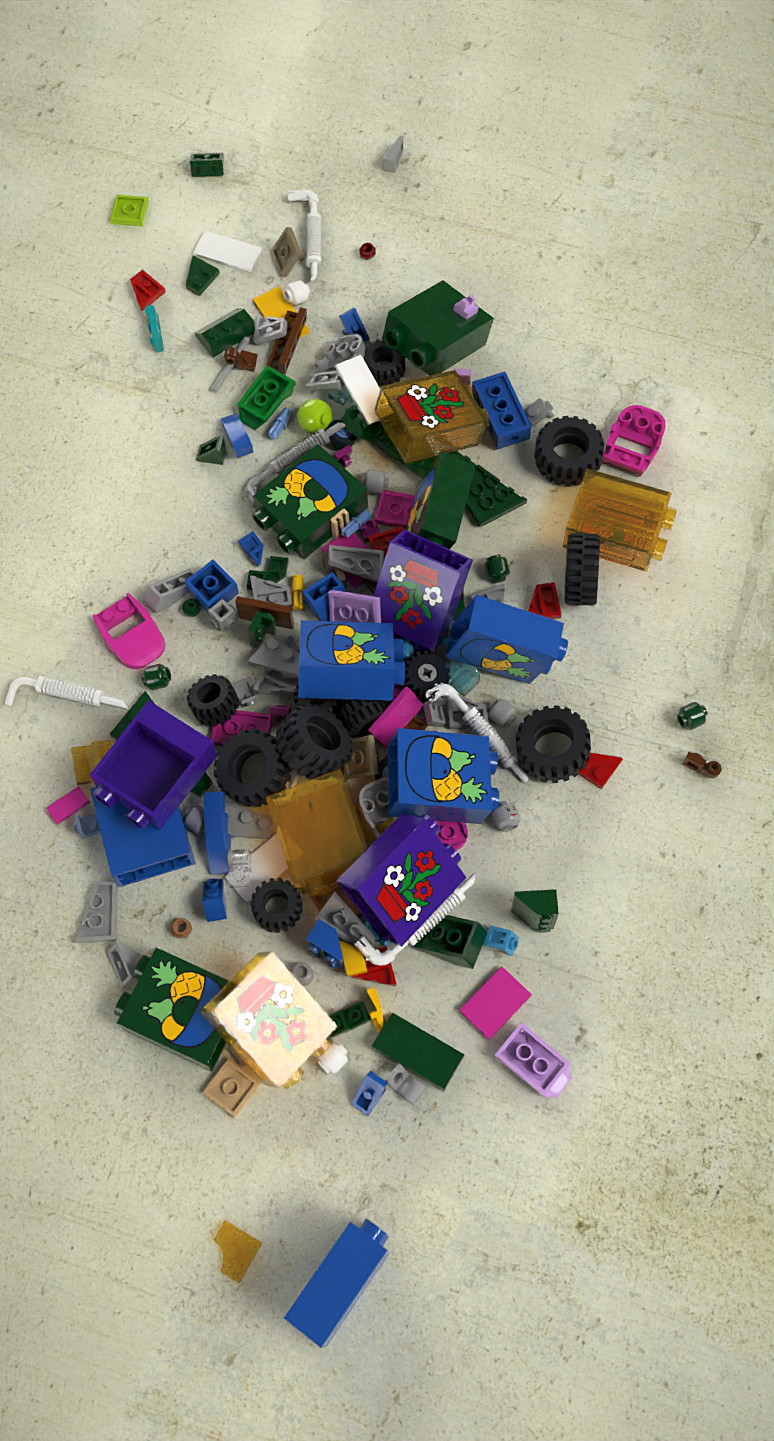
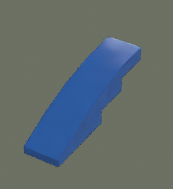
(216, 832)

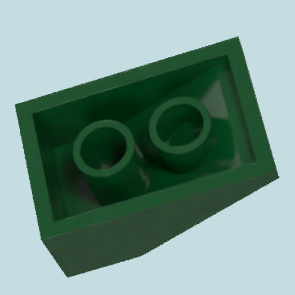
(454, 941)

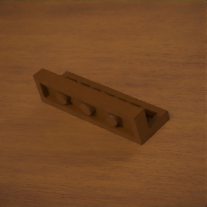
(290, 343)

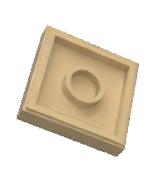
(231, 1088)

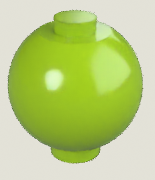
(314, 415)

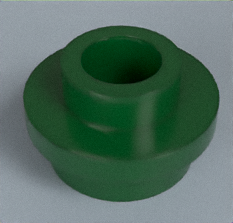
(191, 612)

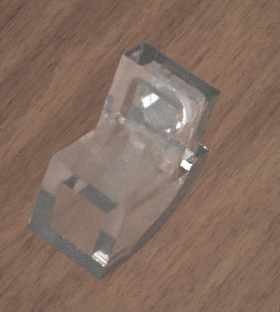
(239, 868)

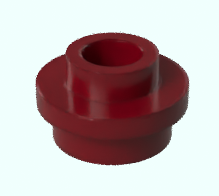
(367, 251)

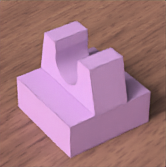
(466, 307)

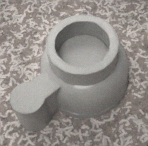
(302, 973)

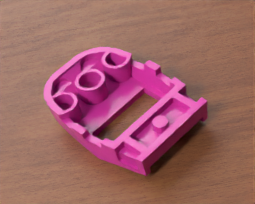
(638, 426)
(139, 645)

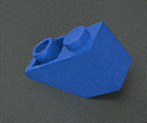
(214, 900)

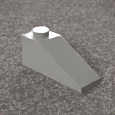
(167, 591)

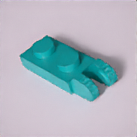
(154, 328)

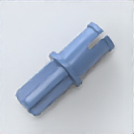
(280, 423)
(356, 523)

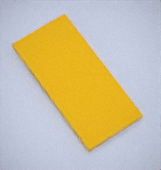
(274, 304)

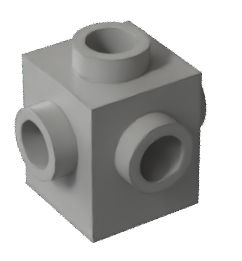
(222, 616)

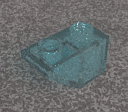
(463, 677)

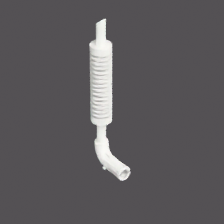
(313, 240)
(481, 728)
(388, 956)

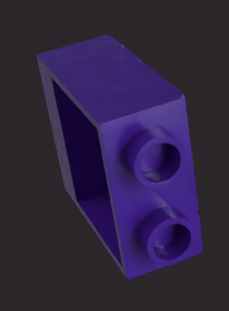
(152, 766)

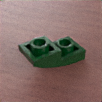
(349, 1018)

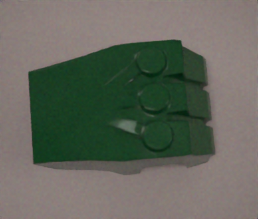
(354, 423)

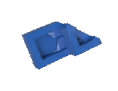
(253, 547)

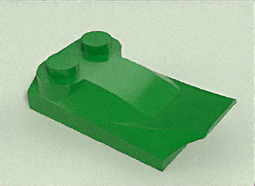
(264, 397)

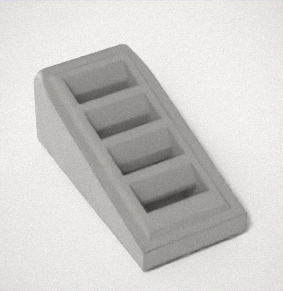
(392, 157)

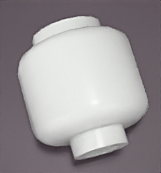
(296, 292)
(333, 1058)

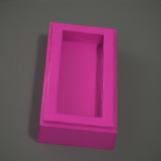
(68, 805)

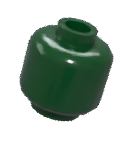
(497, 568)
(156, 676)
(692, 715)

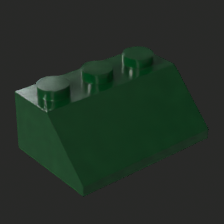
(226, 331)
(536, 908)

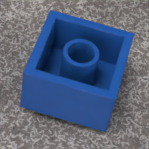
(211, 585)

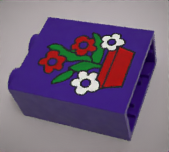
(421, 589)
(403, 877)

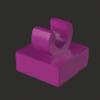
(343, 456)
(368, 529)
(279, 710)

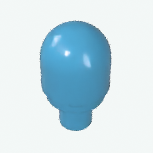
(407, 649)

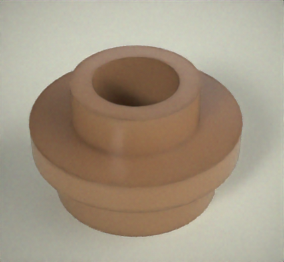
(181, 922)

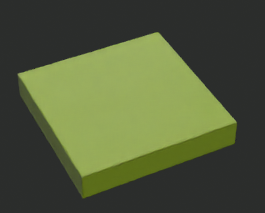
(129, 210)

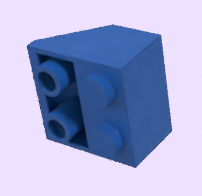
(317, 595)
(325, 943)

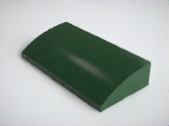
(417, 1051)

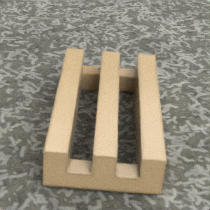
(343, 520)

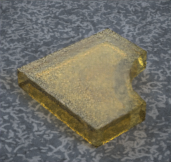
(237, 1249)

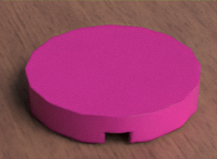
(453, 833)

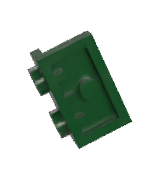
(207, 164)
(260, 625)

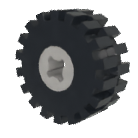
(420, 682)

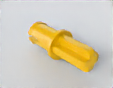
(296, 592)

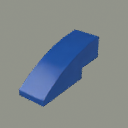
(237, 435)

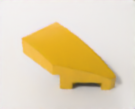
(353, 959)
(377, 1015)

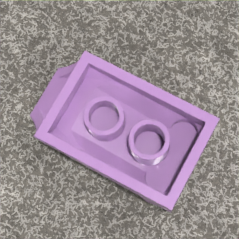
(535, 1062)

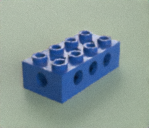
(506, 416)

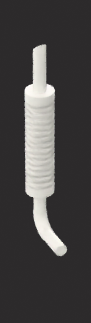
(64, 690)

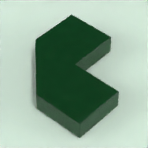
(276, 571)

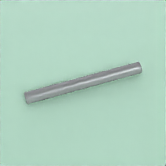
(228, 367)

